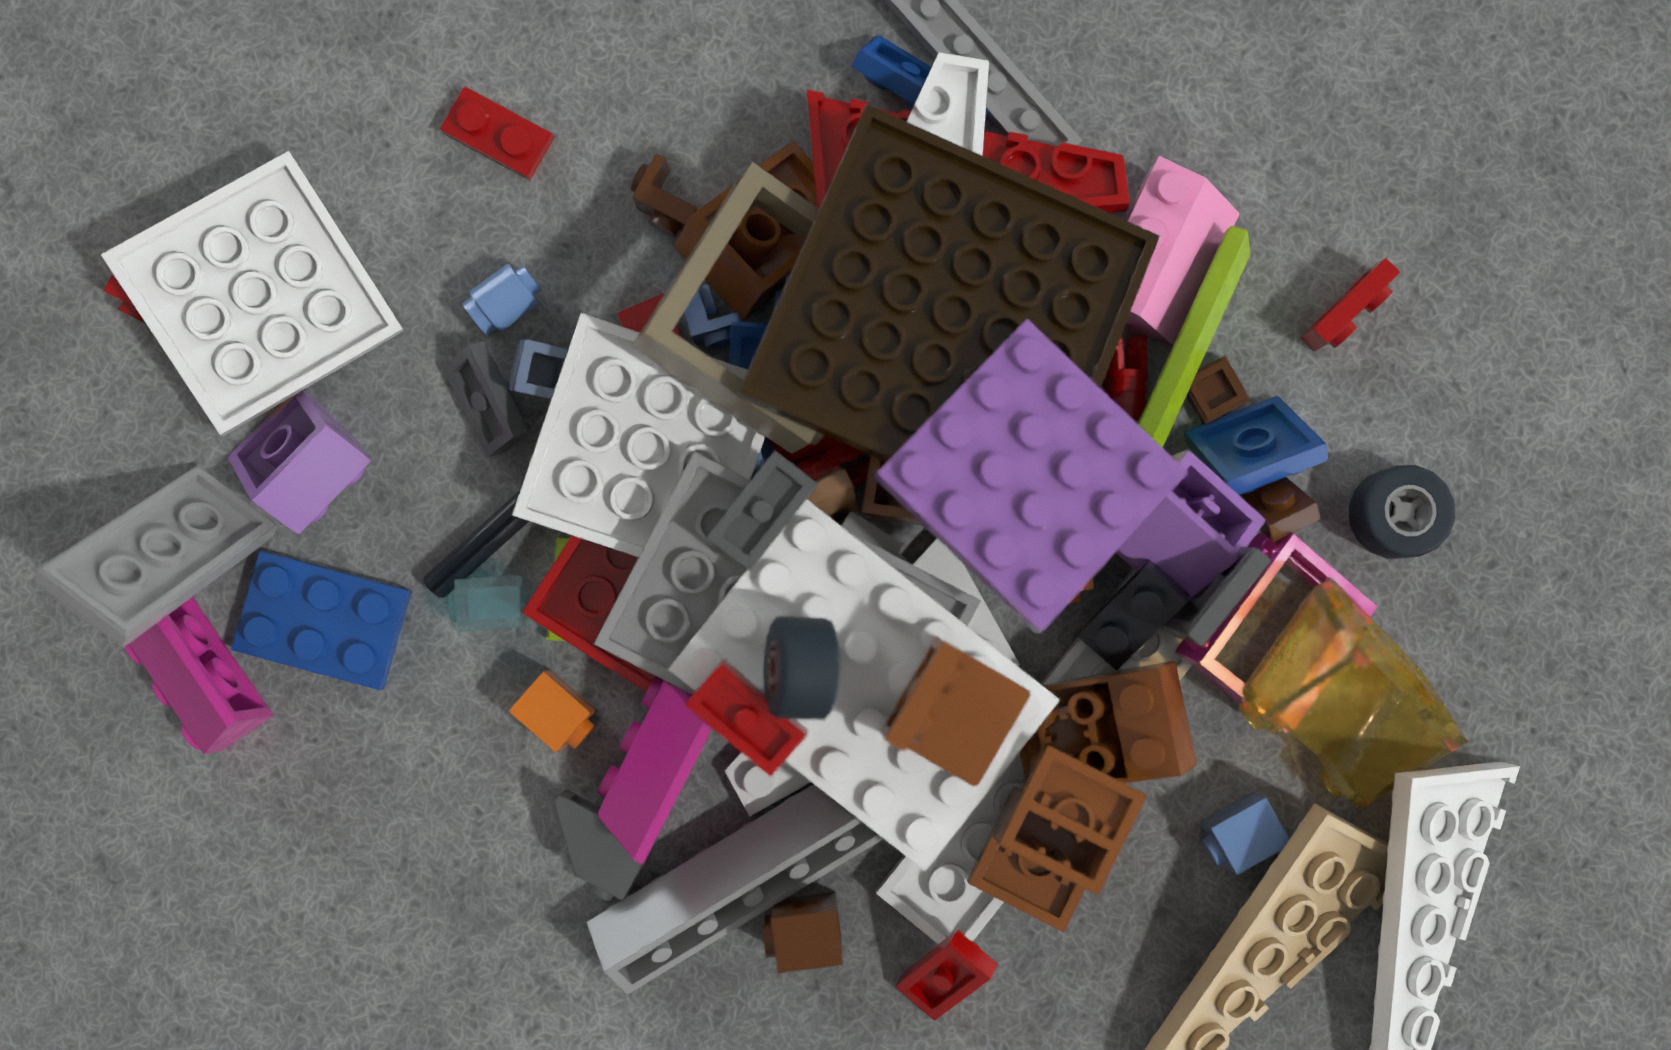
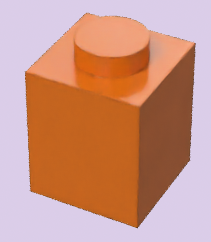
(555, 712)

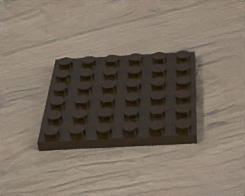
(924, 275)

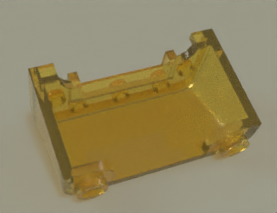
(1349, 697)

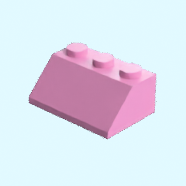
(1191, 224)

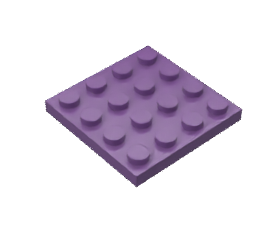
(1031, 476)

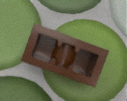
(804, 933)

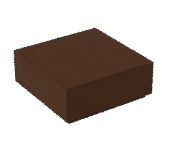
(1216, 391)

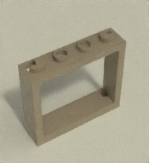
(689, 363)

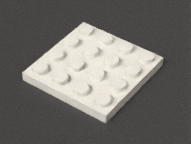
(253, 293)
(622, 441)

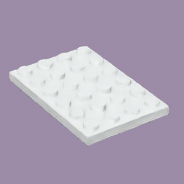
(882, 637)

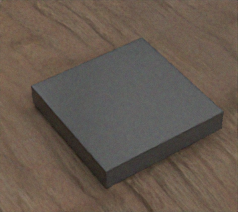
(1211, 605)

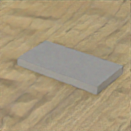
(155, 555)

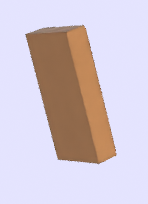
(834, 495)

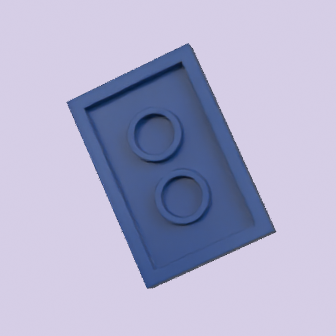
(321, 620)

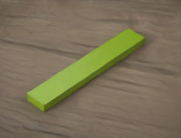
(1196, 335)

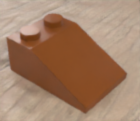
(761, 247)

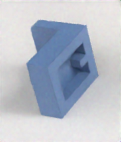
(712, 332)

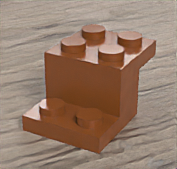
(1056, 838)

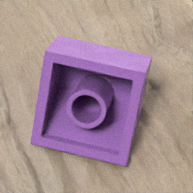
(298, 462)

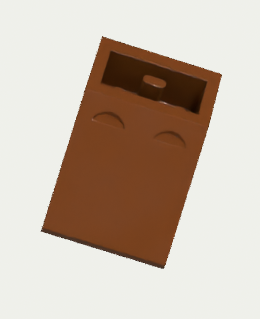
(1120, 724)

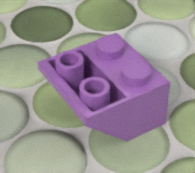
(1194, 528)

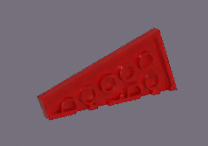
(1076, 170)

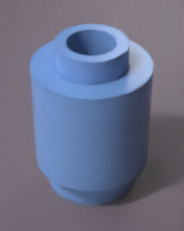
(502, 298)

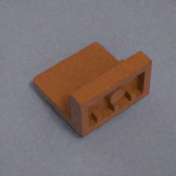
(955, 712)

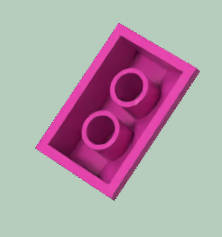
(199, 679)
(654, 769)

